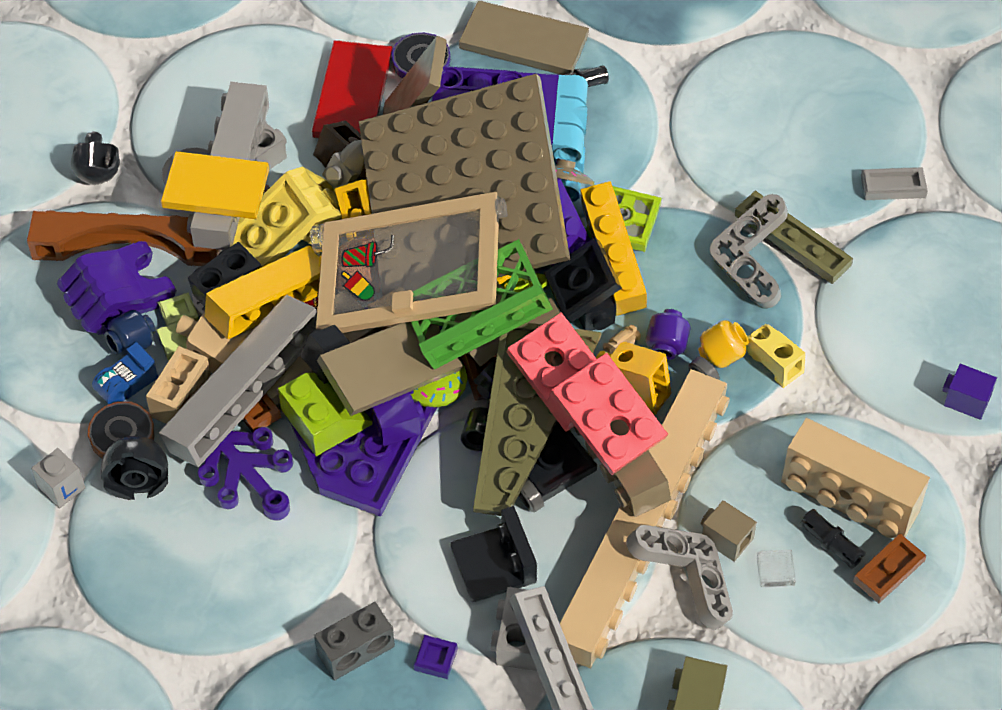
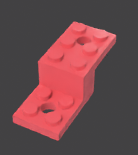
(587, 393)

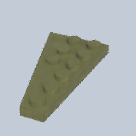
(515, 426)

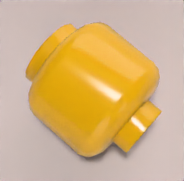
(723, 343)

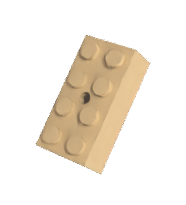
(854, 479)

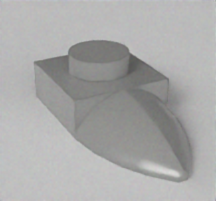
(345, 165)

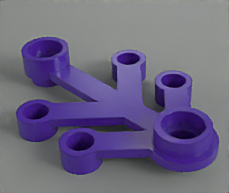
(243, 464)

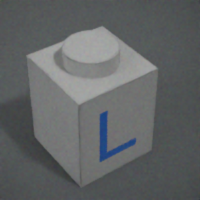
(58, 478)

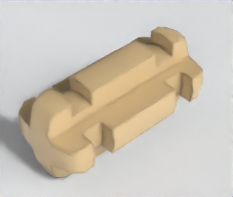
(628, 335)

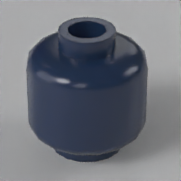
(127, 330)

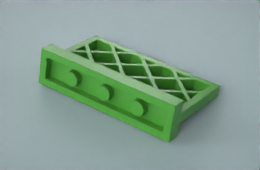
(486, 324)

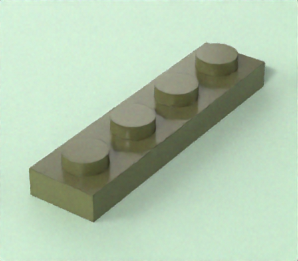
(802, 243)

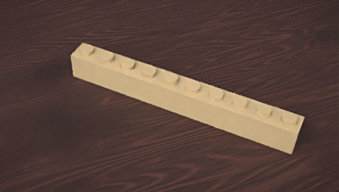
(613, 568)

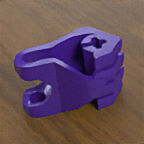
(109, 284)

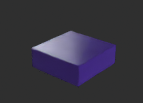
(435, 656)

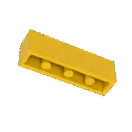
(608, 226)
(253, 296)

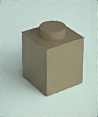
(728, 529)

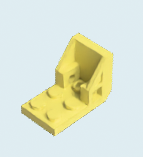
(288, 214)

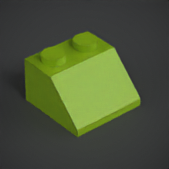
(319, 413)

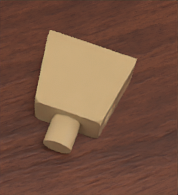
(208, 341)

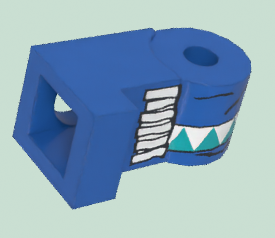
(126, 376)

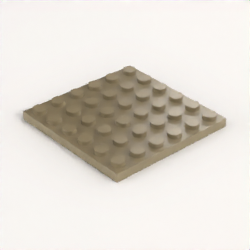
(469, 148)

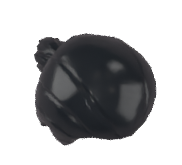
(94, 160)

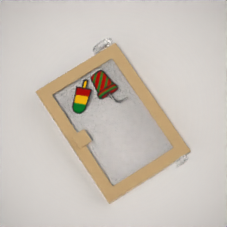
(408, 263)

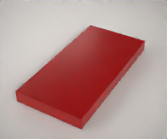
(352, 84)

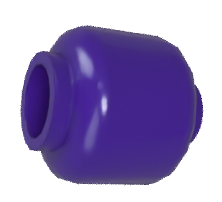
(668, 333)

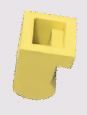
(776, 354)

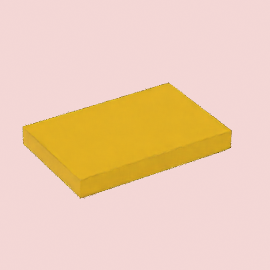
(215, 185)

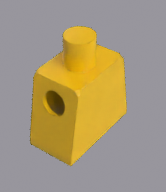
(645, 371)

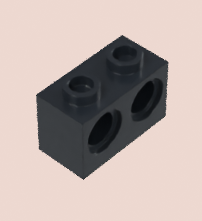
(222, 270)

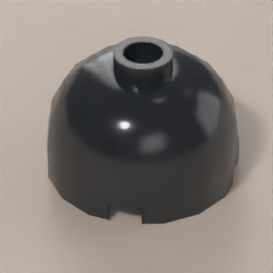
(134, 467)

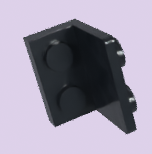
(496, 558)

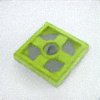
(639, 215)

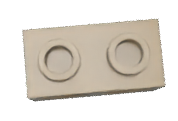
(177, 383)

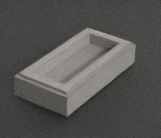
(894, 183)

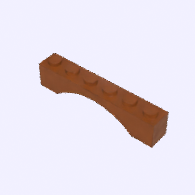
(64, 234)

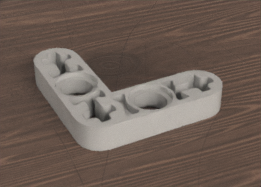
(741, 245)
(711, 603)

